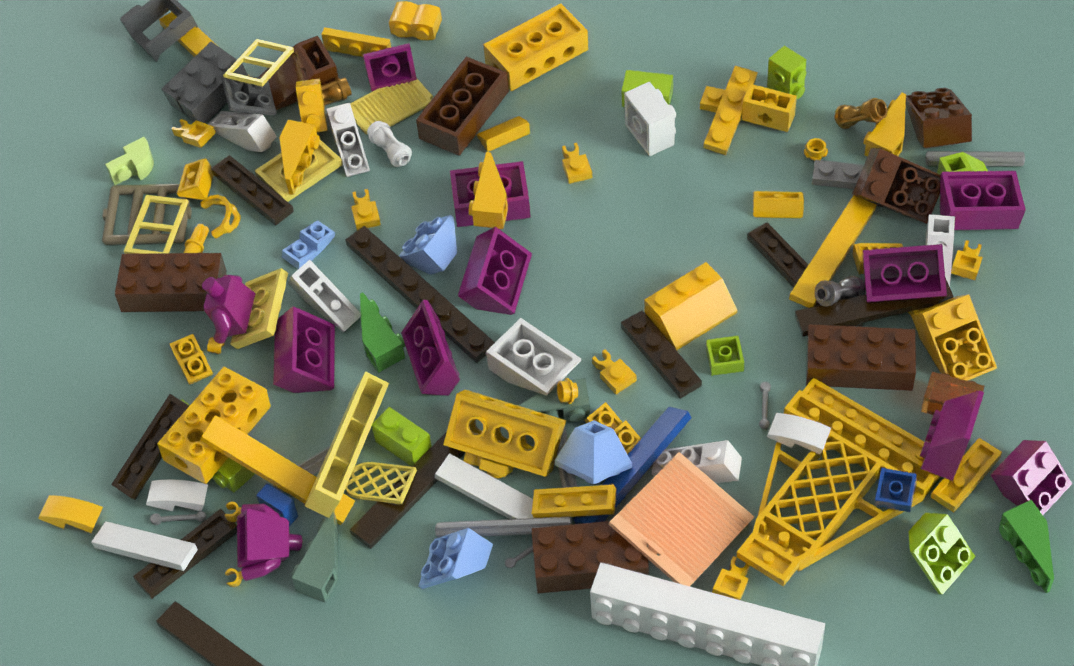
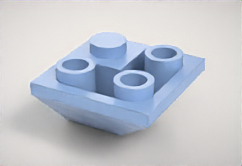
(431, 246)
(593, 453)
(455, 557)

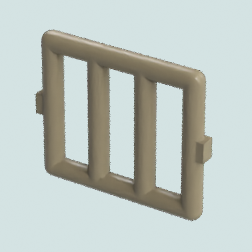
(137, 191)

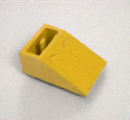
(955, 338)

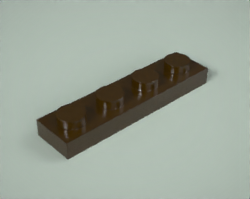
(252, 190)
(661, 354)
(146, 453)
(207, 538)

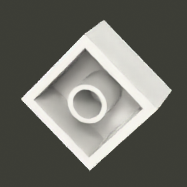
(650, 118)

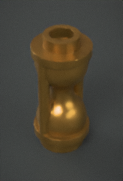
(336, 91)
(870, 111)

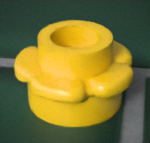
(815, 149)
(567, 391)

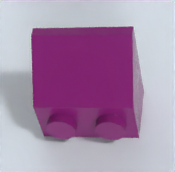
(390, 66)

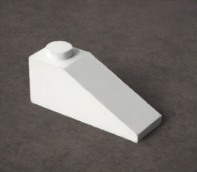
(244, 130)
(324, 296)

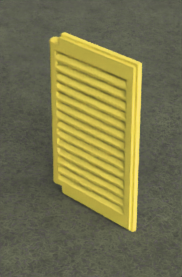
(390, 104)

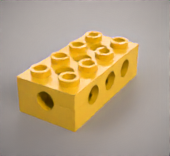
(537, 46)
(229, 398)
(492, 445)

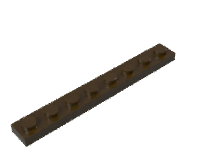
(415, 289)

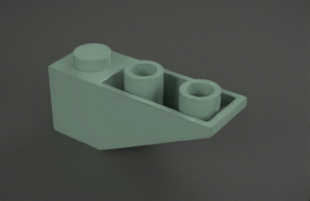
(552, 406)
(319, 567)

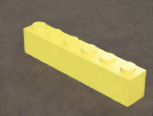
(346, 445)

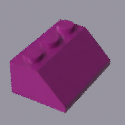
(514, 183)
(982, 199)
(495, 273)
(904, 273)
(304, 352)
(430, 352)
(950, 434)

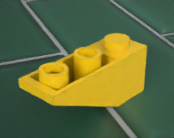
(890, 130)
(297, 147)
(490, 200)

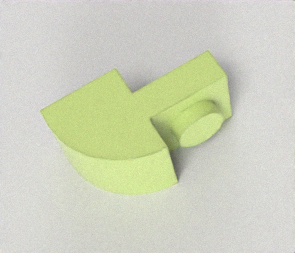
(134, 162)

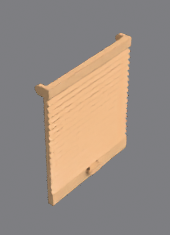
(682, 520)

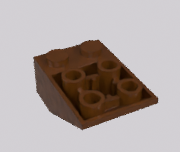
(307, 62)
(939, 118)
(898, 185)

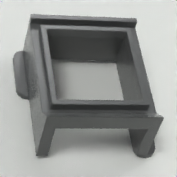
(140, 18)

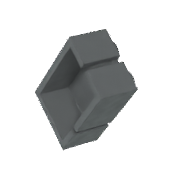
(199, 85)

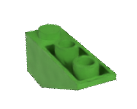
(379, 341)
(1029, 536)

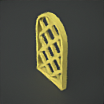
(411, 471)

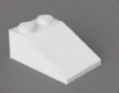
(530, 358)

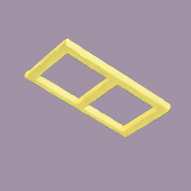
(245, 58)
(154, 226)

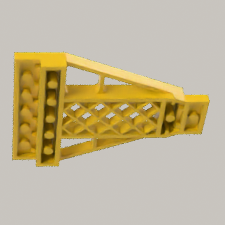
(861, 439)

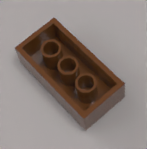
(462, 106)
(166, 281)
(861, 357)
(571, 554)

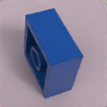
(895, 489)
(278, 502)

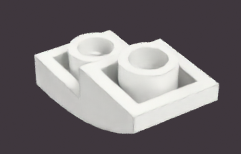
(798, 430)
(182, 493)

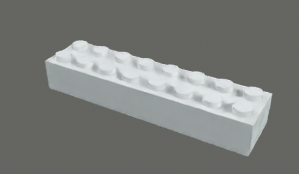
(704, 619)

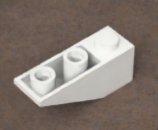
(347, 139)
(941, 231)
(715, 459)

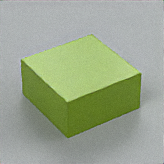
(725, 355)

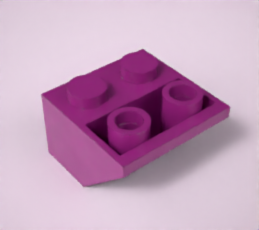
(1032, 474)

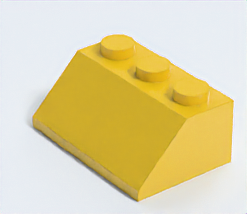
(690, 306)

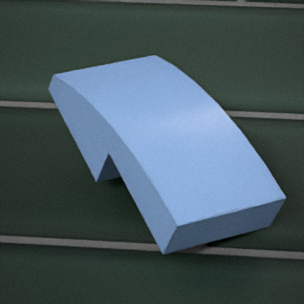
(311, 243)

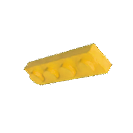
(729, 111)

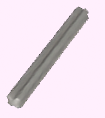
(500, 527)

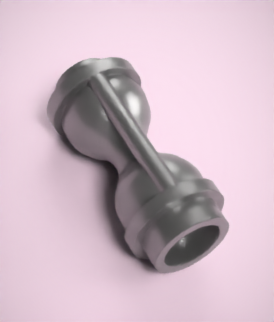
(830, 292)

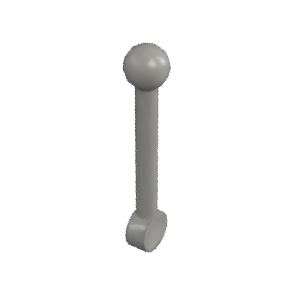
(765, 388)
(156, 519)
(511, 562)

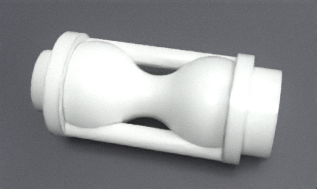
(382, 136)

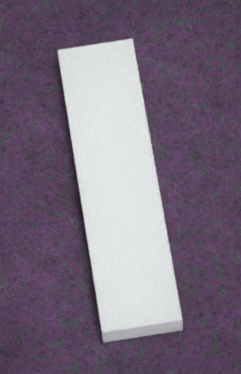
(484, 488)
(144, 545)

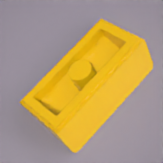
(504, 133)
(196, 180)
(778, 204)

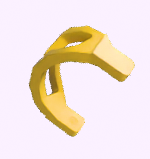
(225, 227)

